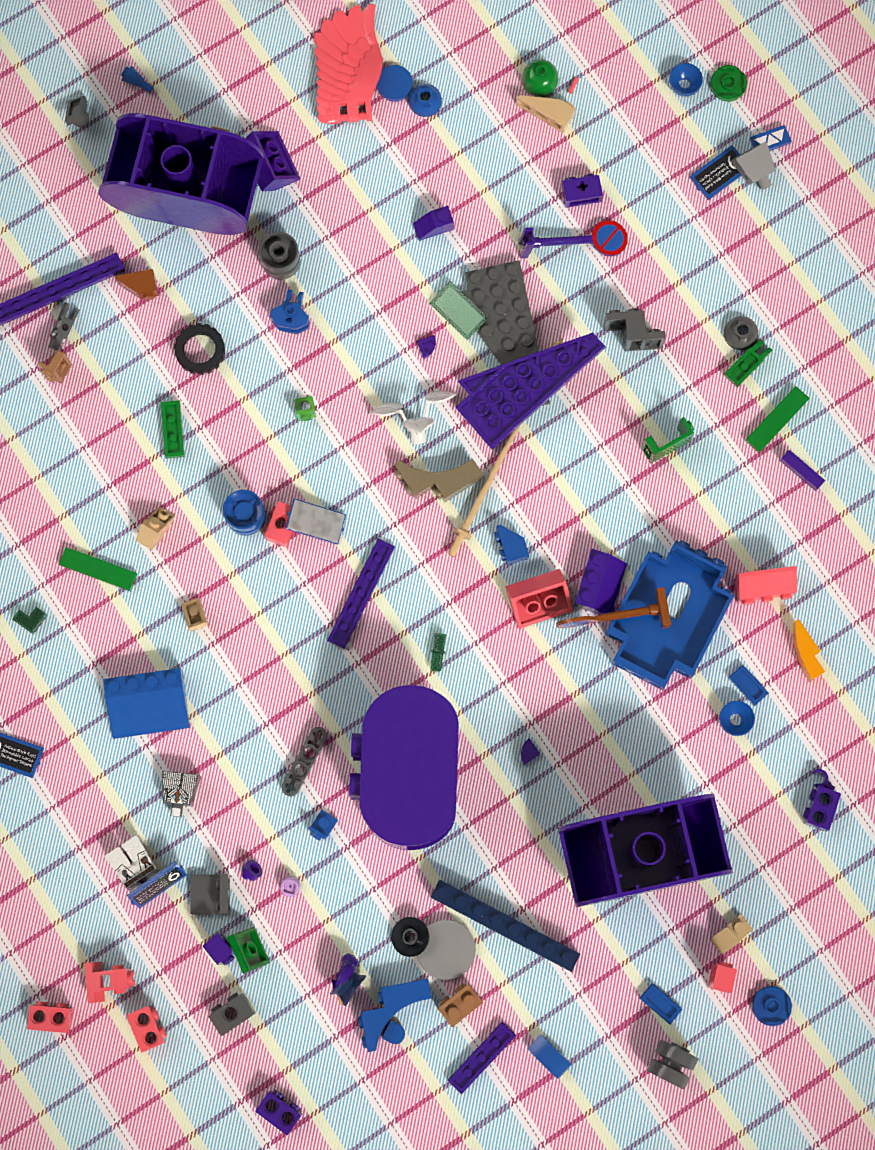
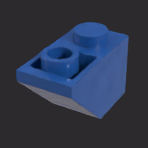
(512, 545)

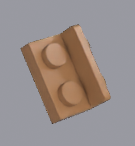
(58, 367)
(459, 1005)

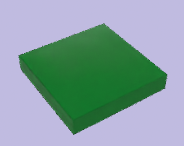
(248, 950)

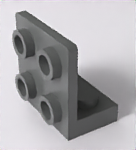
(210, 894)

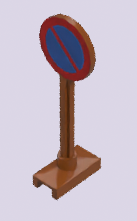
(659, 608)

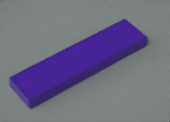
(481, 1058)

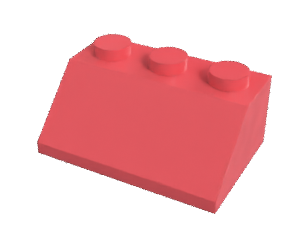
(766, 585)
(539, 598)

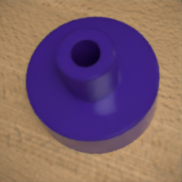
(251, 870)

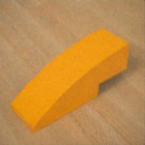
(806, 651)

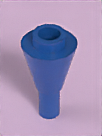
(132, 77)

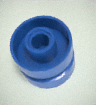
(244, 512)

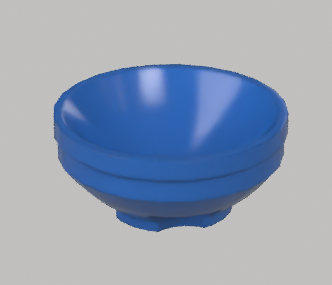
(688, 72)
(425, 108)
(741, 709)

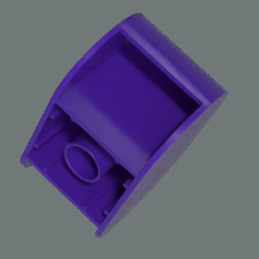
(181, 174)
(407, 767)
(644, 850)

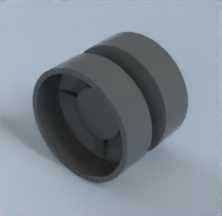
(279, 255)
(674, 1059)

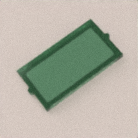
(458, 310)

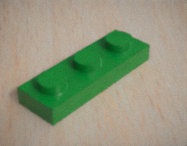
(172, 429)

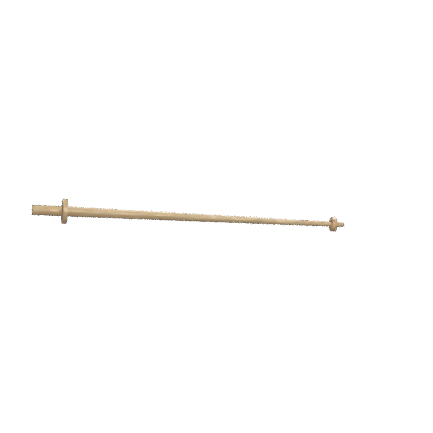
(462, 533)

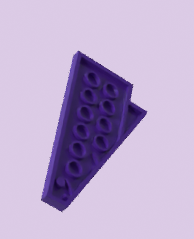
(513, 391)

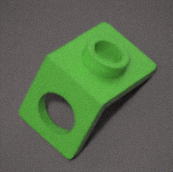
(308, 414)

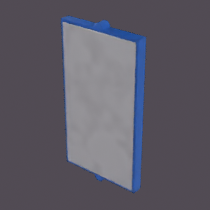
(315, 521)

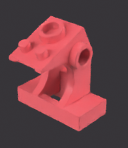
(120, 980)

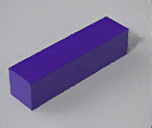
(802, 470)

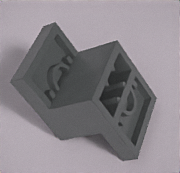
(634, 330)

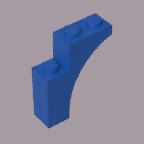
(394, 999)

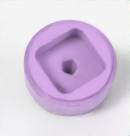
(290, 886)

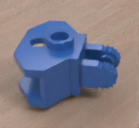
(290, 315)

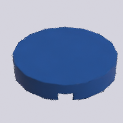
(395, 83)
(771, 1006)

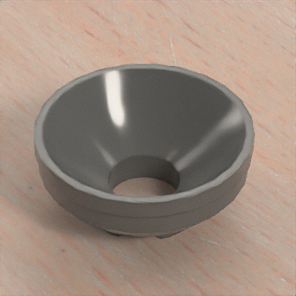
(738, 341)

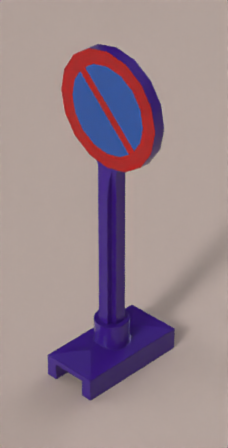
(607, 238)

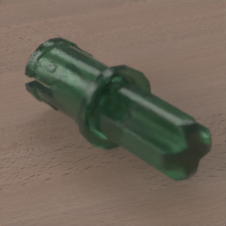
(438, 652)

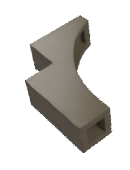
(446, 483)

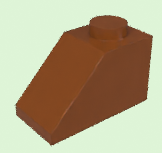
(141, 284)

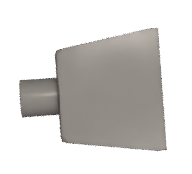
(755, 165)

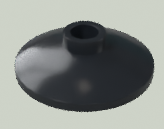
(401, 936)

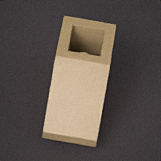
(155, 527)

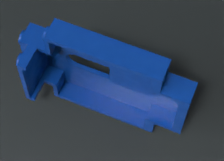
(657, 652)

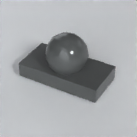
(76, 112)

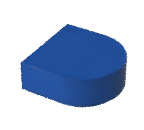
(394, 1033)

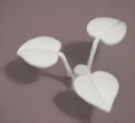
(419, 425)

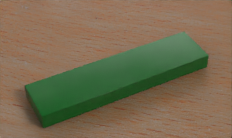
(777, 419)
(98, 569)

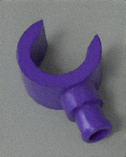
(827, 784)

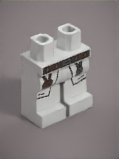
(132, 872)

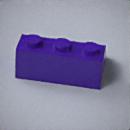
(277, 164)
(600, 583)

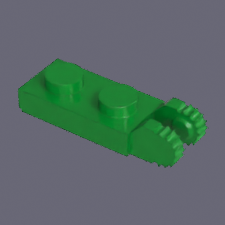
(746, 364)

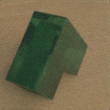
(31, 622)

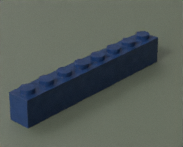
(505, 925)

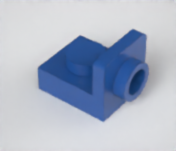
(322, 826)

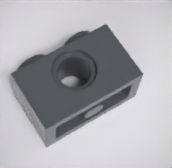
(243, 1012)

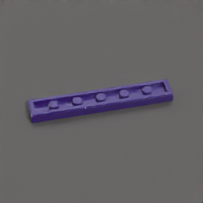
(361, 594)

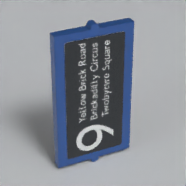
(716, 174)
(19, 755)
(157, 884)

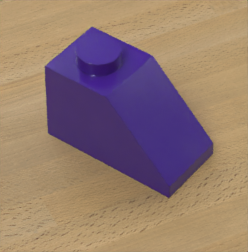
(434, 223)

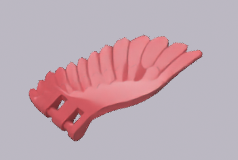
(347, 65)

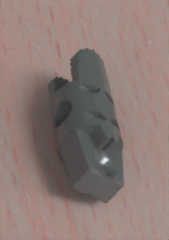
(58, 334)

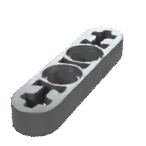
(302, 760)

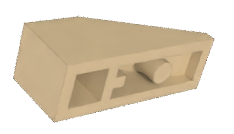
(549, 110)

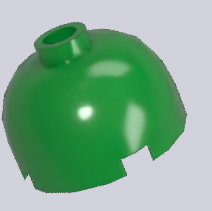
(540, 78)

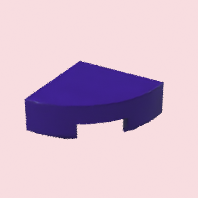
(427, 346)
(528, 752)

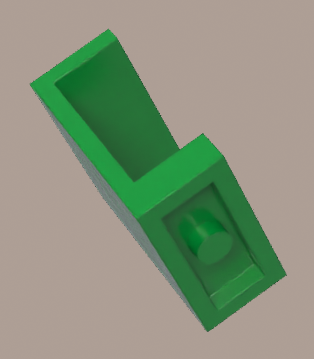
(655, 453)

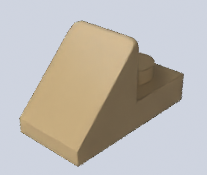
(194, 614)
(731, 934)

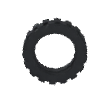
(186, 335)

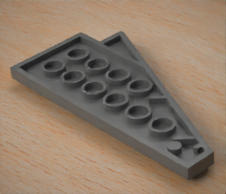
(503, 298)

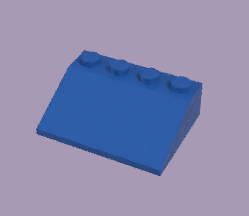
(146, 703)

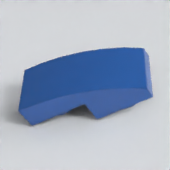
(549, 1056)

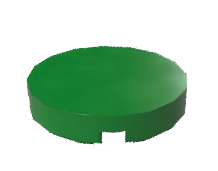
(728, 83)

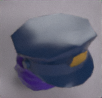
(347, 979)

